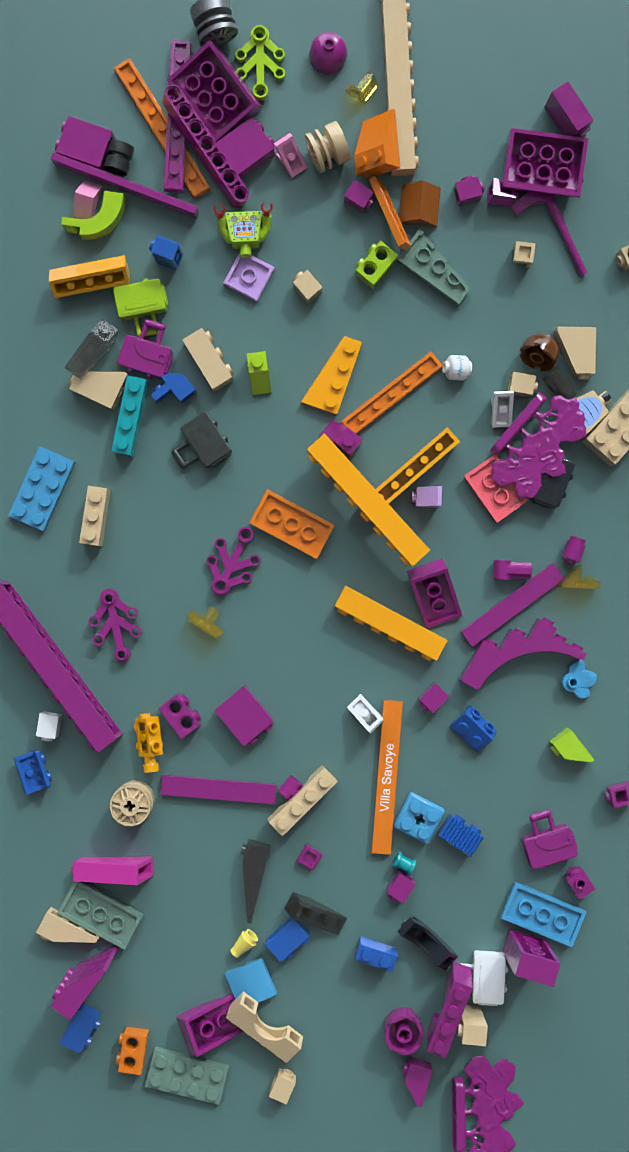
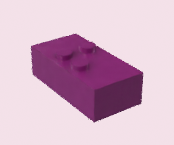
(531, 957)

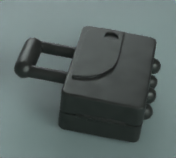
(205, 441)

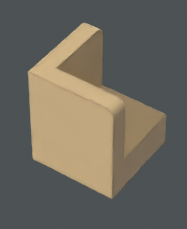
(524, 253)

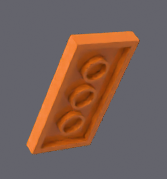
(291, 524)

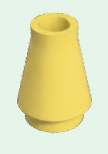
(244, 943)

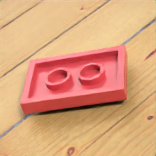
(496, 499)

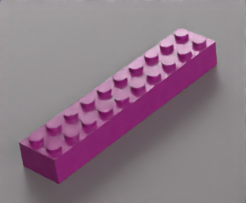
(55, 670)

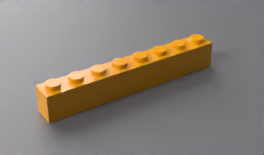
(368, 500)

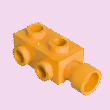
(150, 738)

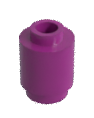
(574, 550)

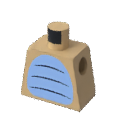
(594, 408)

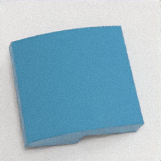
(252, 979)

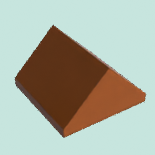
(420, 204)

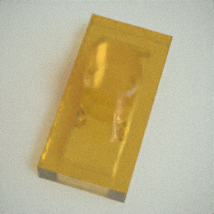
(206, 622)

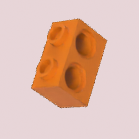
(135, 1051)

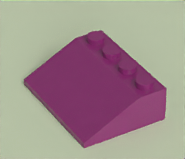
(215, 91)
(544, 162)
(80, 982)

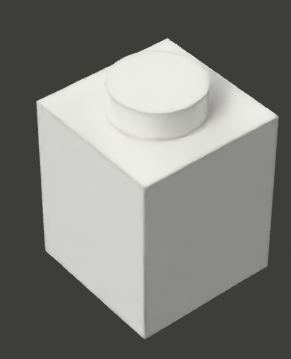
(49, 725)

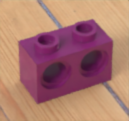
(176, 718)

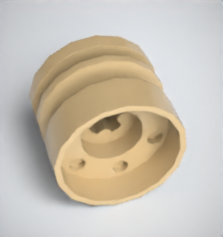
(326, 147)
(140, 795)

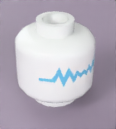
(457, 367)

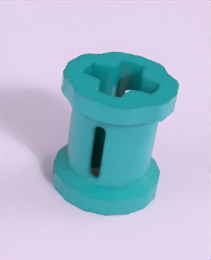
(404, 863)

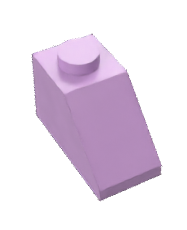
(427, 497)

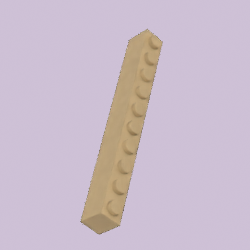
(398, 80)

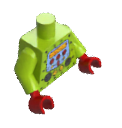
(244, 229)

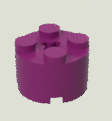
(399, 1041)

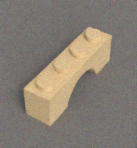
(293, 810)
(281, 1041)

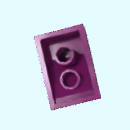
(434, 593)
(207, 1025)

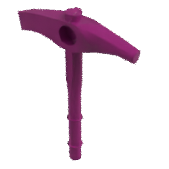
(533, 198)

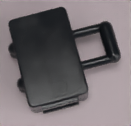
(554, 488)

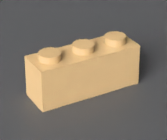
(208, 359)
(95, 516)
(472, 1026)

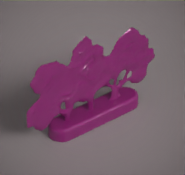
(540, 450)
(491, 1105)

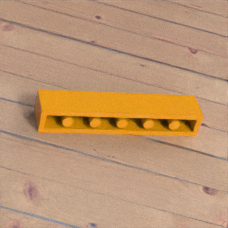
(417, 465)
(391, 623)

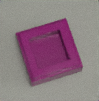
(309, 857)

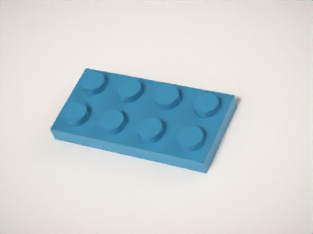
(41, 488)
(543, 914)

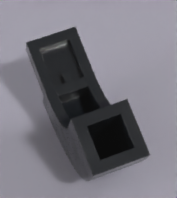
(428, 942)

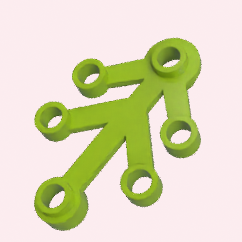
(260, 59)

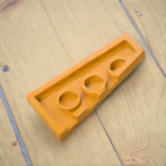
(332, 381)

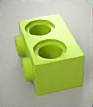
(380, 267)

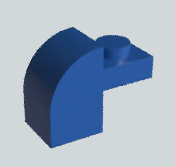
(174, 383)

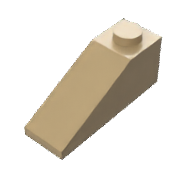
(59, 929)

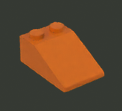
(377, 146)

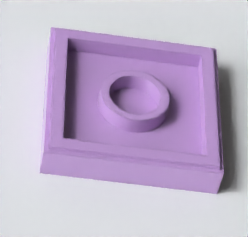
(249, 277)

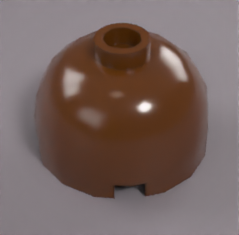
(540, 351)

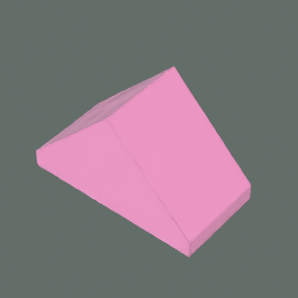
(86, 200)

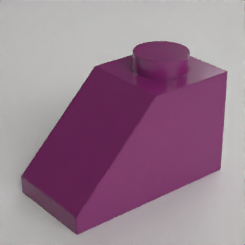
(417, 1077)

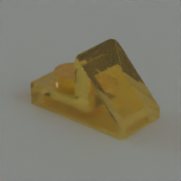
(573, 580)

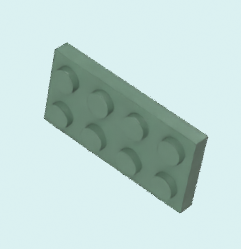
(100, 913)
(187, 1075)

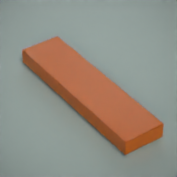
(390, 213)

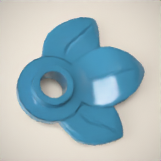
(581, 679)

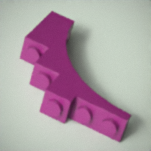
(540, 638)

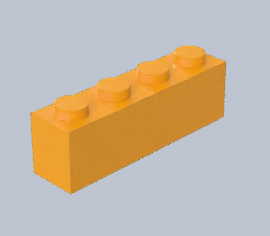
(89, 276)

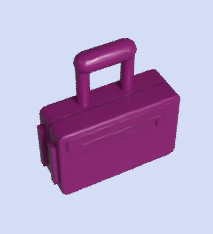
(145, 356)
(550, 844)

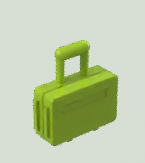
(141, 300)

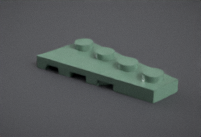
(433, 268)

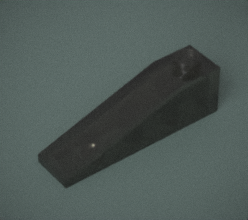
(254, 864)

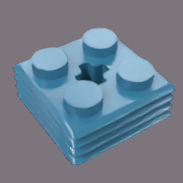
(414, 806)

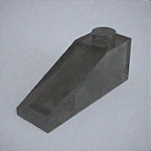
(94, 346)
(314, 913)

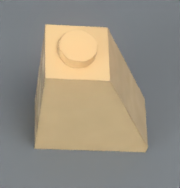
(578, 349)
(100, 387)

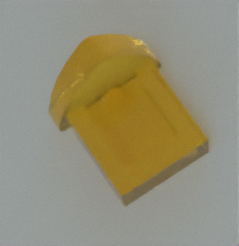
(364, 89)

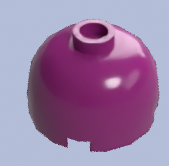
(328, 53)

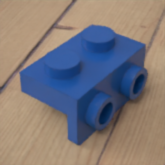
(474, 728)
(32, 771)

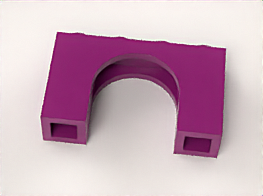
(444, 1025)

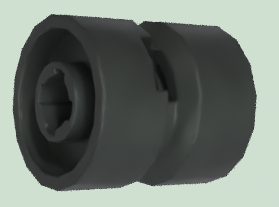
(120, 154)

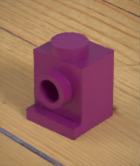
(500, 196)
(621, 800)

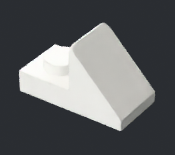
(502, 408)
(365, 713)

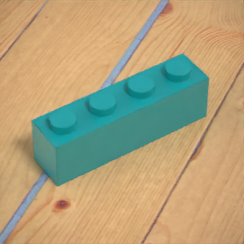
(130, 416)

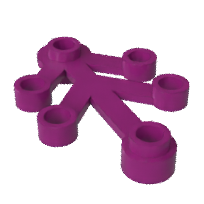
(231, 564)
(114, 622)

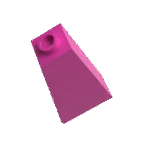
(113, 870)

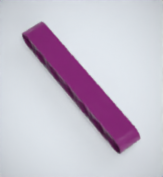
(204, 137)

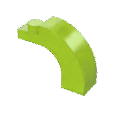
(103, 222)

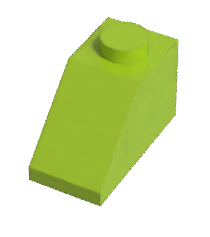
(259, 373)
(570, 747)

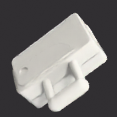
(488, 977)

